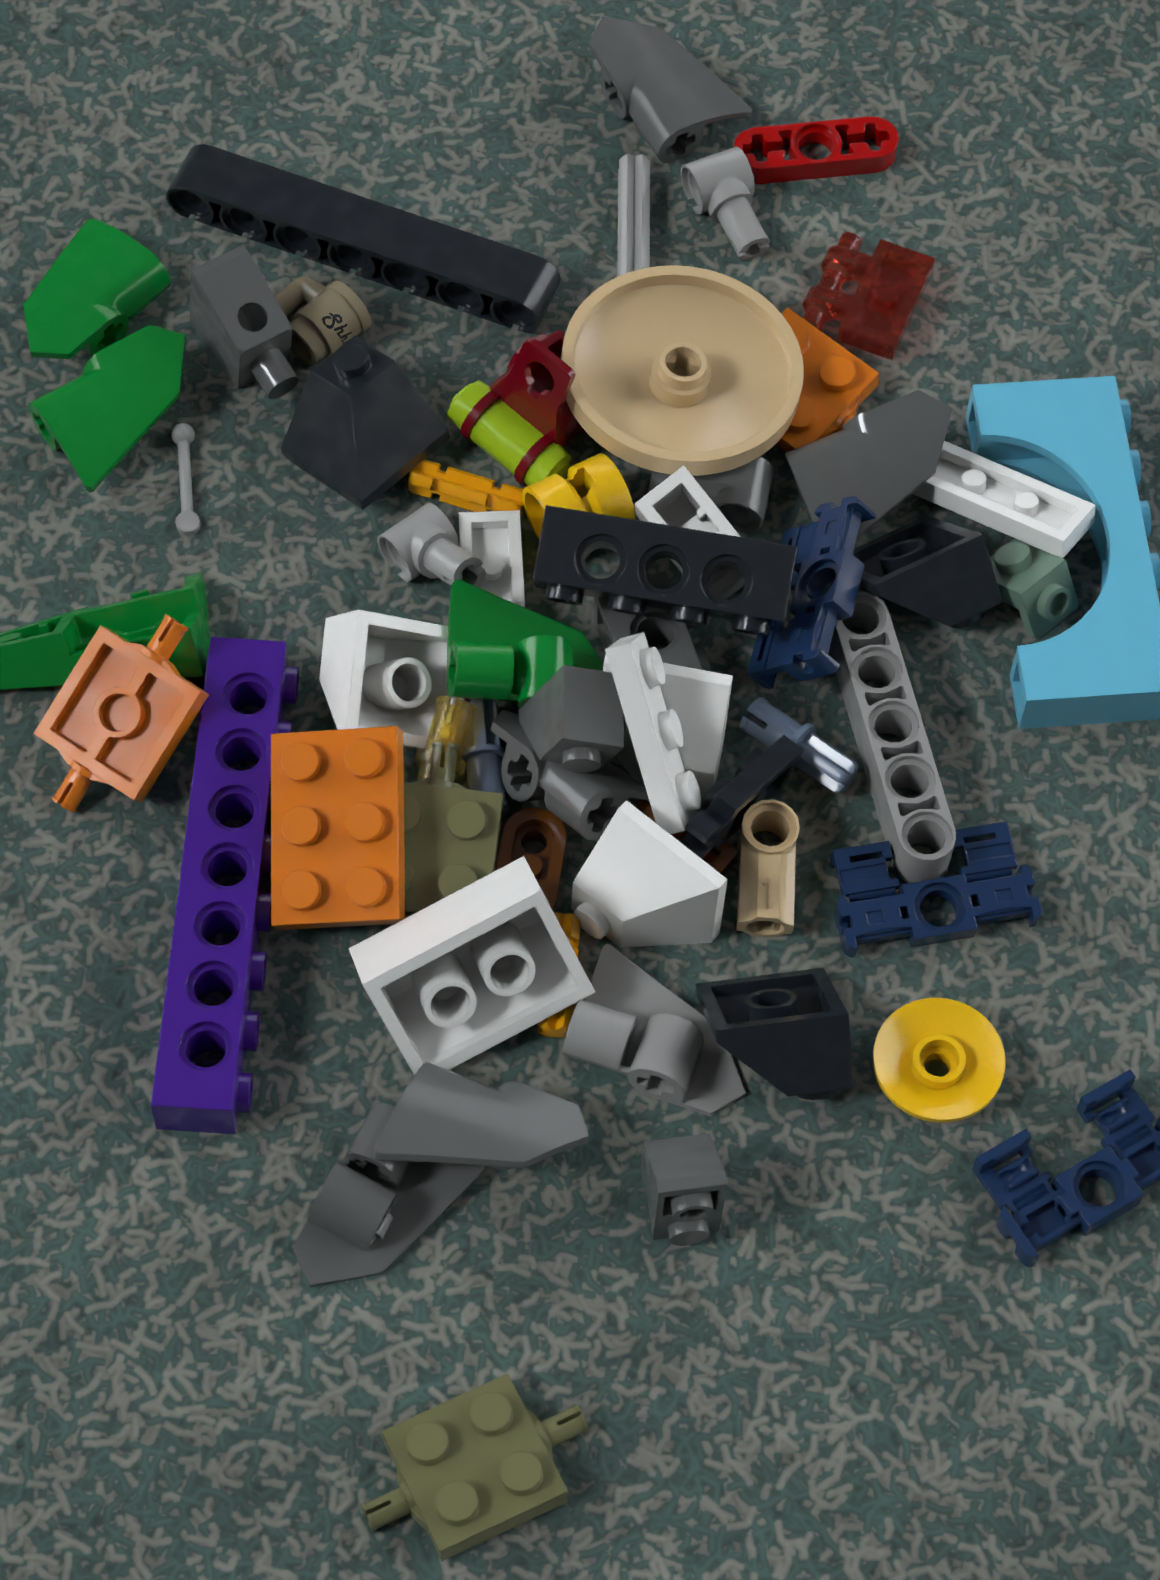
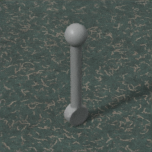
(187, 521)

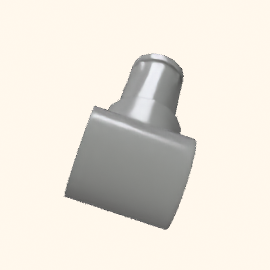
(725, 189)
(429, 546)

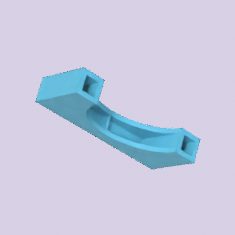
(1078, 442)

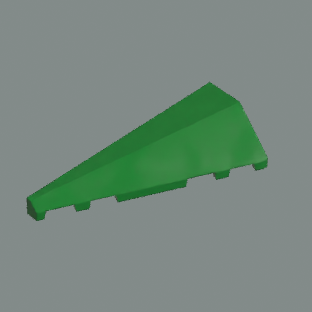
(49, 649)

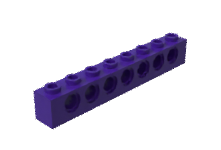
(211, 1097)

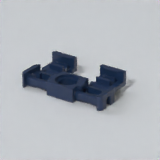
(821, 556)
(882, 916)
(1127, 1162)

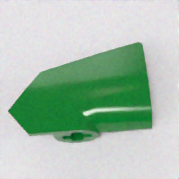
(92, 293)
(112, 401)
(506, 649)

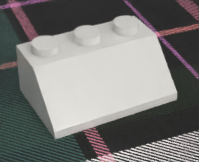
(471, 969)

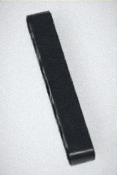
(364, 236)

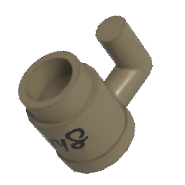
(327, 319)

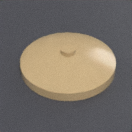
(682, 370)

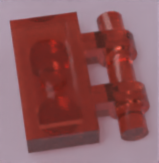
(884, 300)

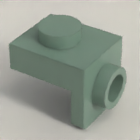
(1035, 585)

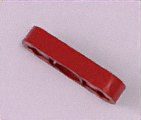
(828, 133)

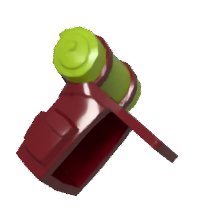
(524, 412)

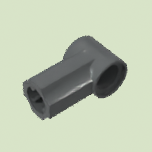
(737, 493)

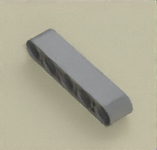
(892, 764)

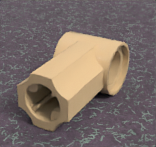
(766, 871)

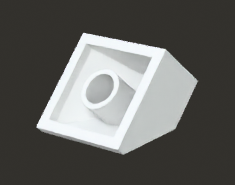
(384, 672)
(702, 708)
(647, 887)

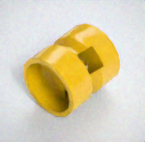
(589, 487)

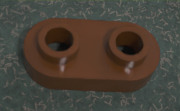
(547, 866)

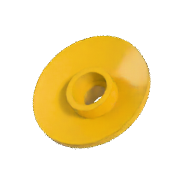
(941, 1032)

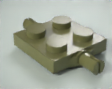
(447, 833)
(474, 1467)

